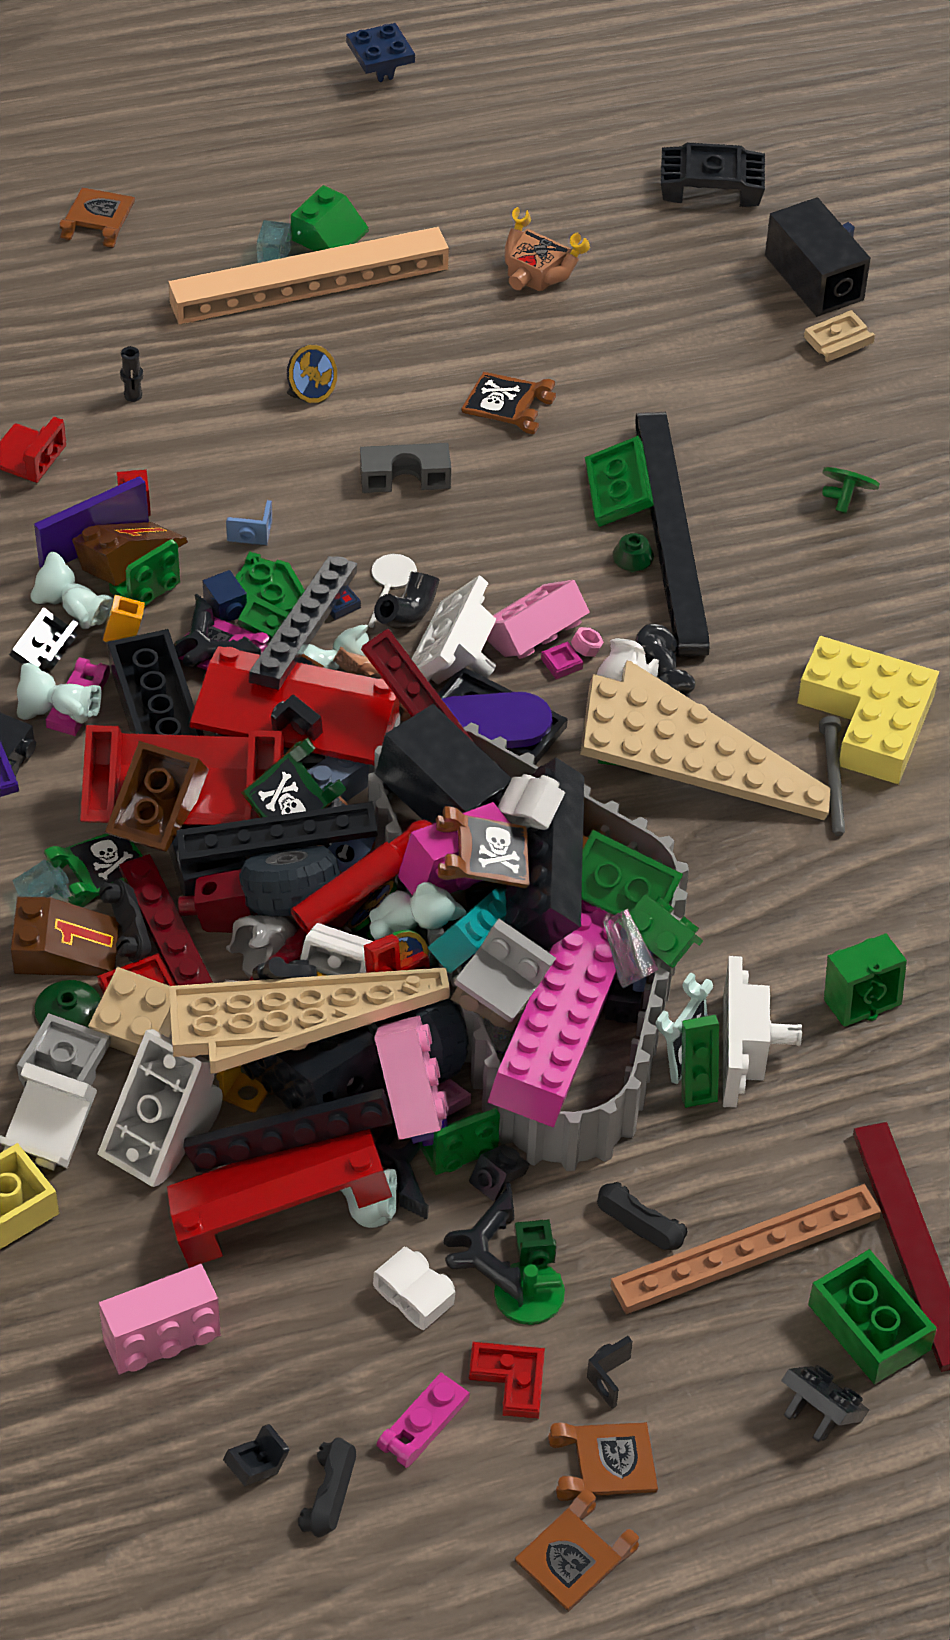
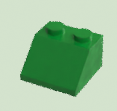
(327, 221)

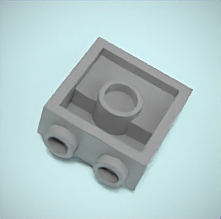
(66, 1049)

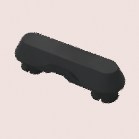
(135, 939)
(636, 1217)
(339, 1462)

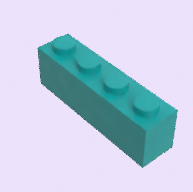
(469, 931)

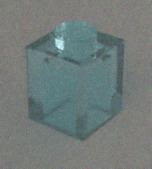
(273, 241)

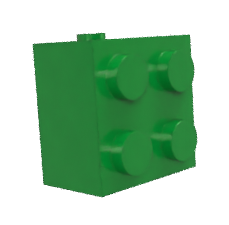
(865, 980)

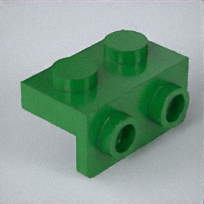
(662, 931)

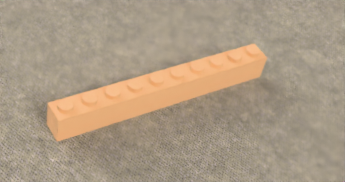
(308, 275)

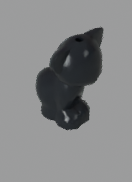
(661, 645)

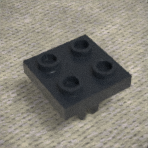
(818, 1389)

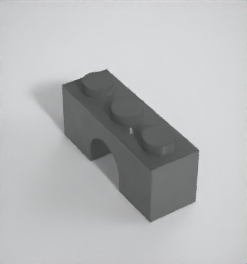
(425, 461)

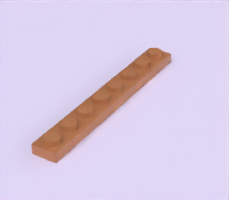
(744, 1249)

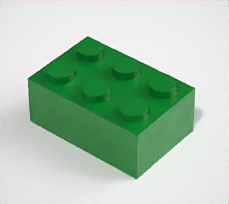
(872, 1316)

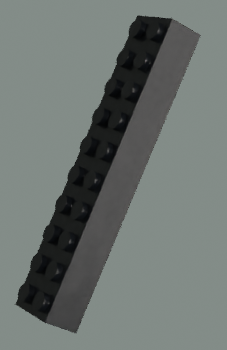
(160, 703)

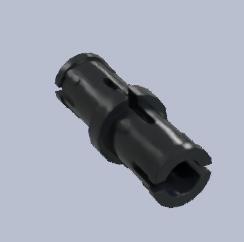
(130, 361)

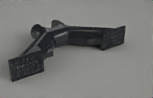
(198, 646)
(400, 1159)
(478, 1253)

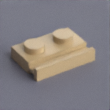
(839, 335)

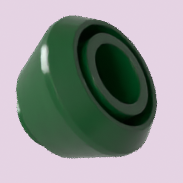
(633, 553)

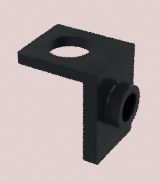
(605, 1360)

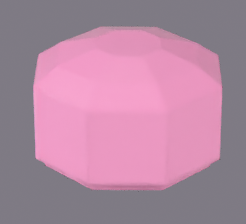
(587, 642)

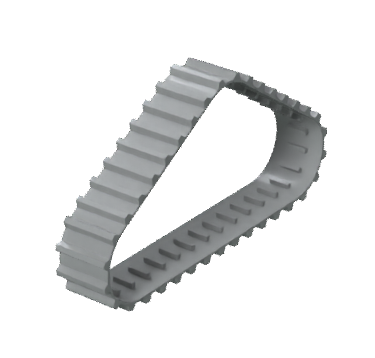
(579, 1133)

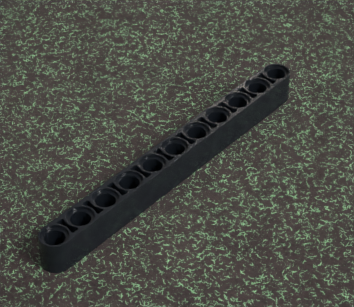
(673, 537)

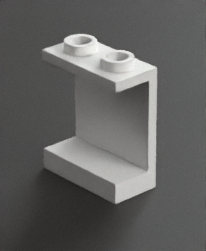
(49, 1116)

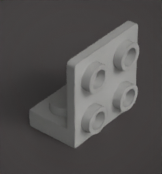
(505, 971)

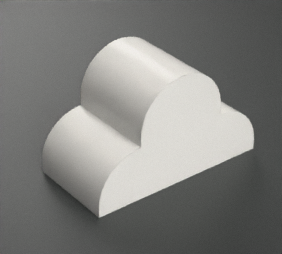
(158, 1109)

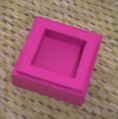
(562, 660)

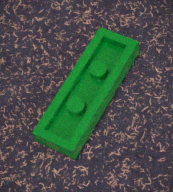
(700, 1061)

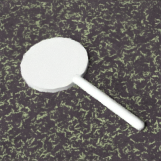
(392, 573)

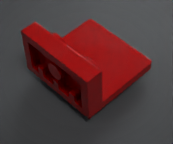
(32, 452)

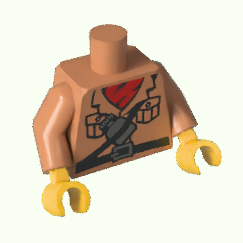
(537, 259)

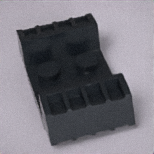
(713, 167)

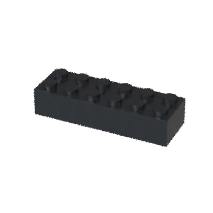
(552, 901)

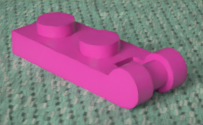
(83, 667)
(424, 1419)

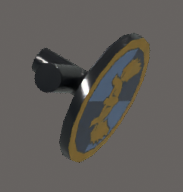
(311, 374)

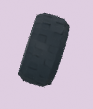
(285, 878)
(447, 1035)

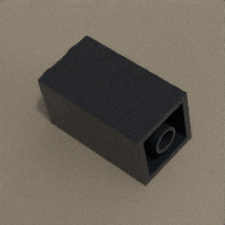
(817, 256)
(438, 767)

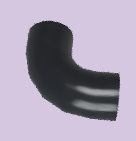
(411, 606)

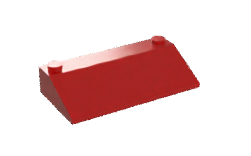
(352, 707)
(230, 761)
(271, 1184)

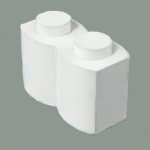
(531, 801)
(414, 1287)

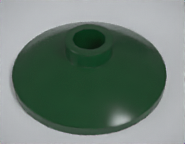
(81, 1008)

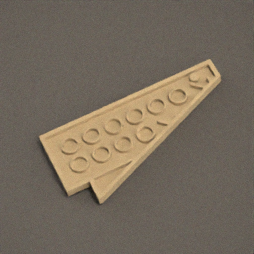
(671, 736)
(270, 1016)

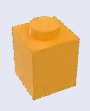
(123, 618)

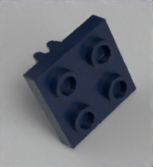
(380, 50)

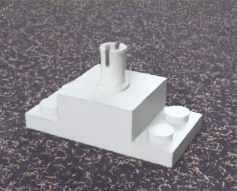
(457, 635)
(748, 1031)

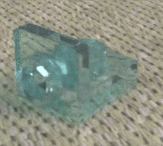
(42, 881)

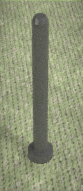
(830, 727)

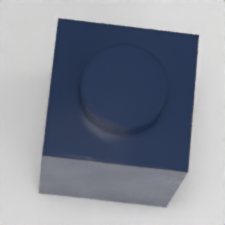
(224, 596)

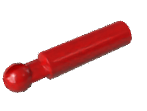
(354, 882)

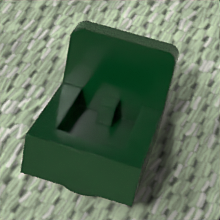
(535, 1243)

